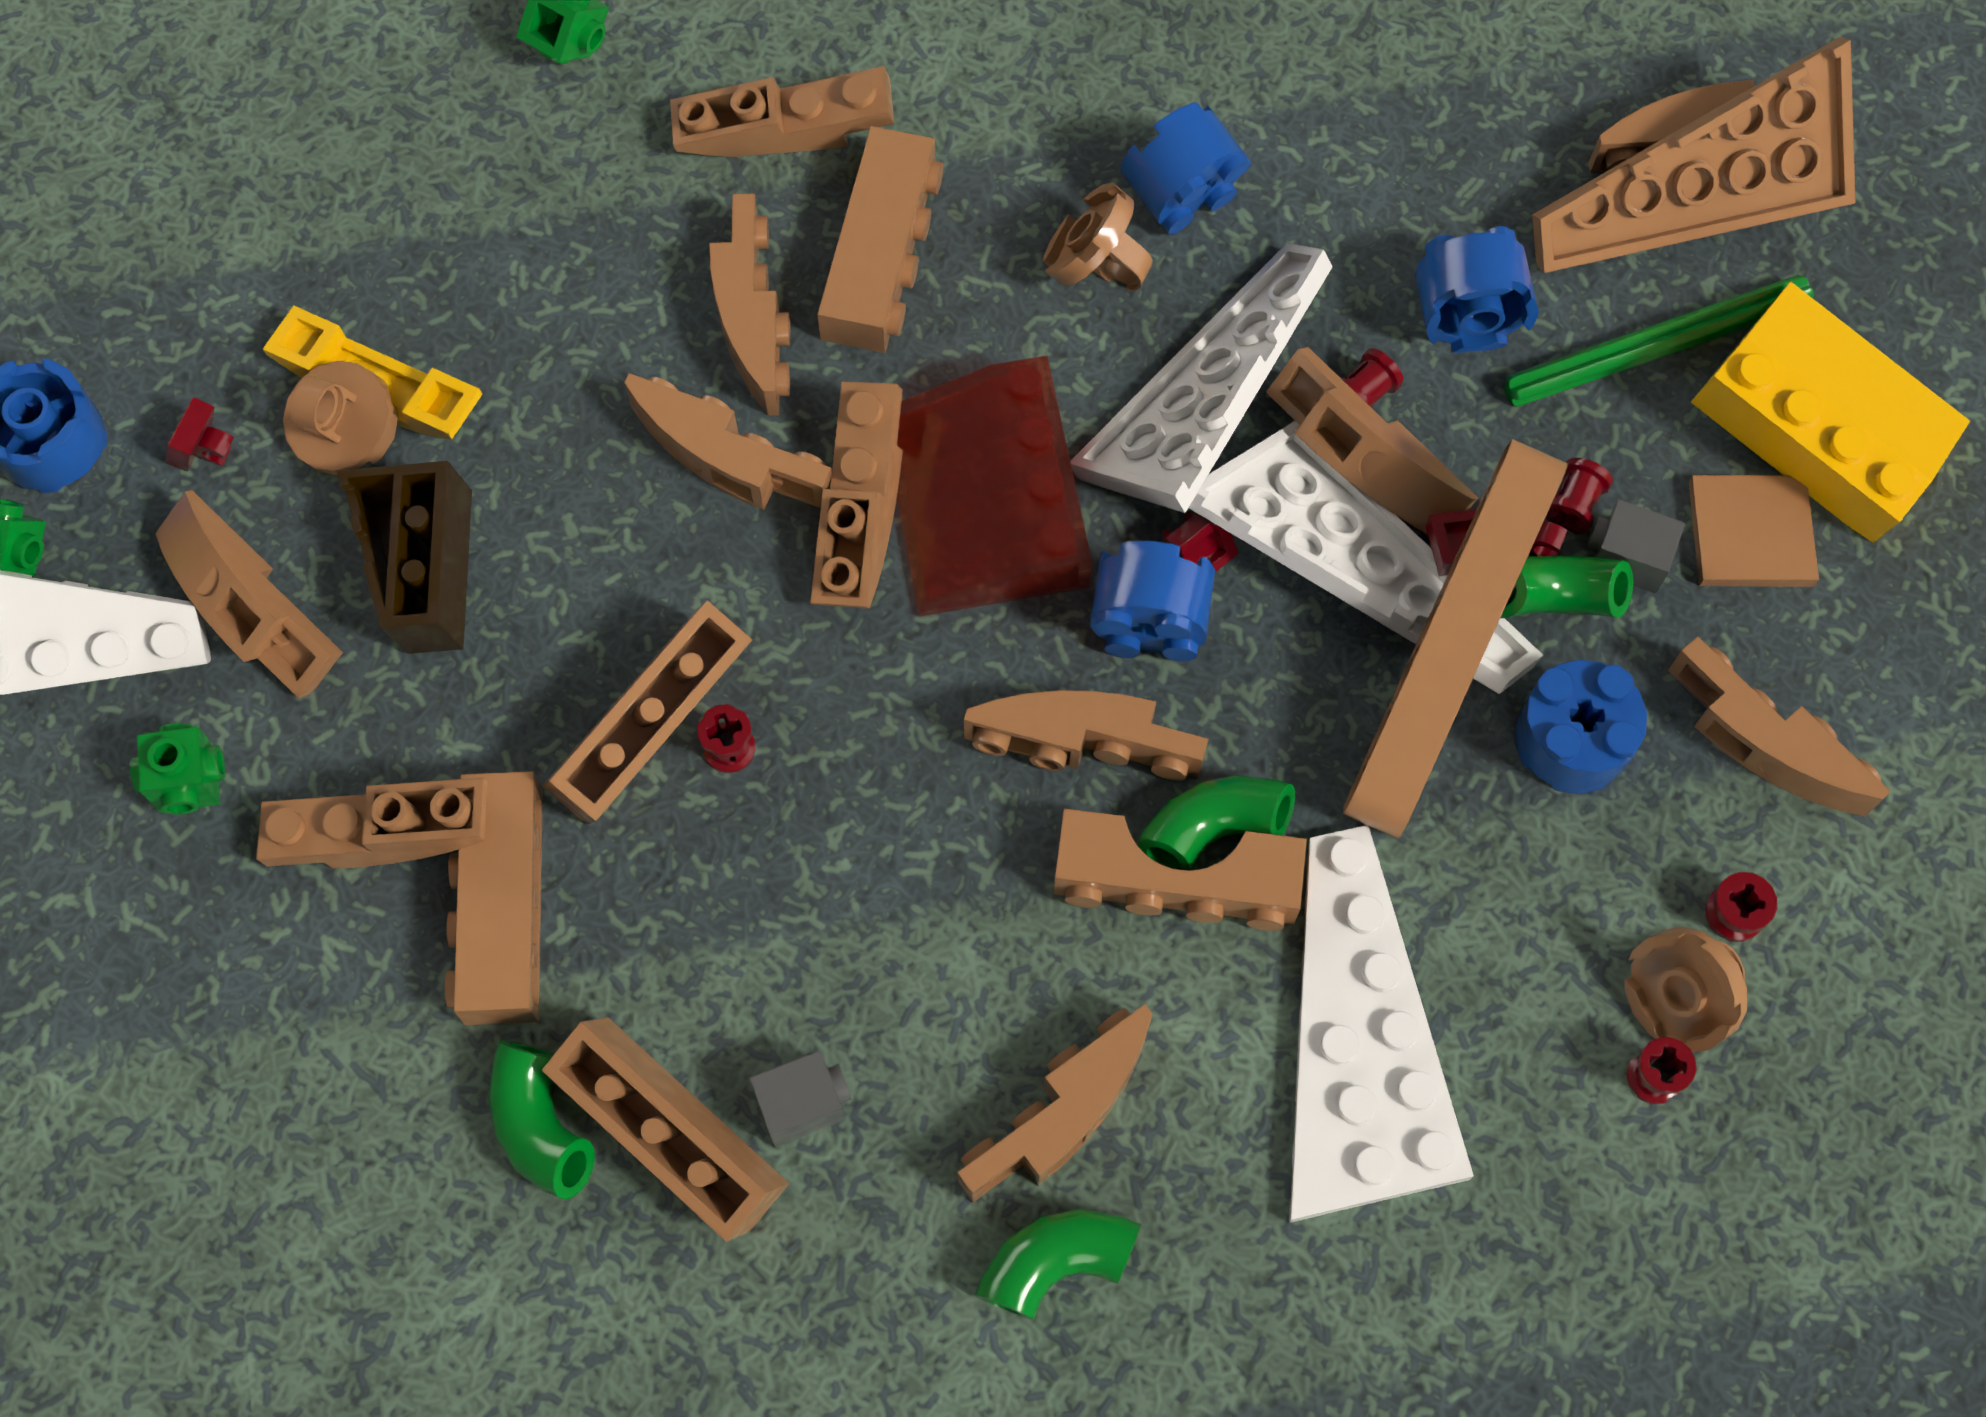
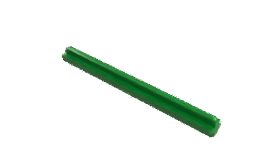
(1645, 344)

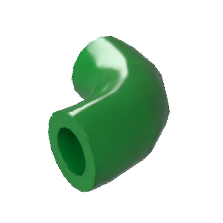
(1571, 587)
(1213, 812)
(528, 1125)
(1052, 1250)

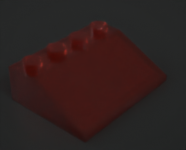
(989, 491)

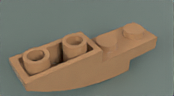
(773, 120)
(1658, 121)
(747, 307)
(707, 442)
(1363, 447)
(861, 496)
(237, 599)
(1061, 723)
(1789, 753)
(374, 828)
(1083, 1093)

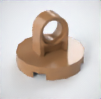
(1099, 243)
(340, 417)
(1687, 987)

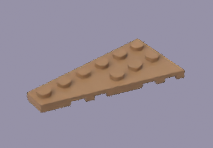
(1743, 165)

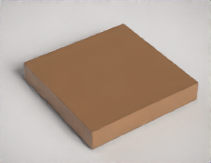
(1753, 531)

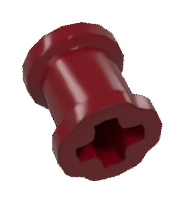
(1374, 376)
(1578, 495)
(740, 728)
(1675, 1059)

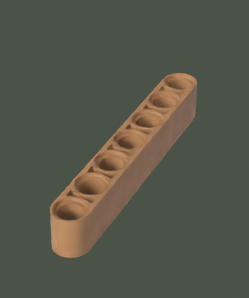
(1454, 638)

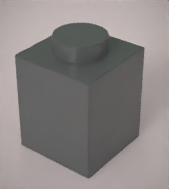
(1639, 537)
(800, 1097)

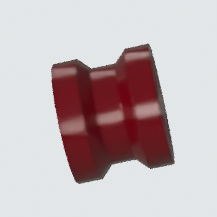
(1731, 918)

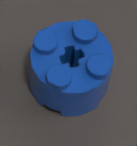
(1185, 167)
(1475, 289)
(46, 426)
(1152, 601)
(1553, 719)

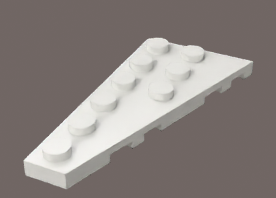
(1188, 411)
(1343, 541)
(86, 634)
(1368, 1074)

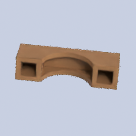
(1254, 882)

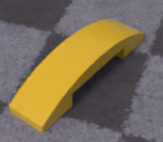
(425, 402)

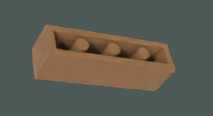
(878, 240)
(647, 713)
(499, 908)
(665, 1127)

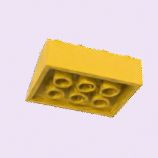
(1832, 413)

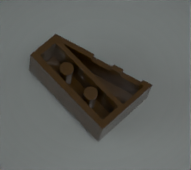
(414, 549)

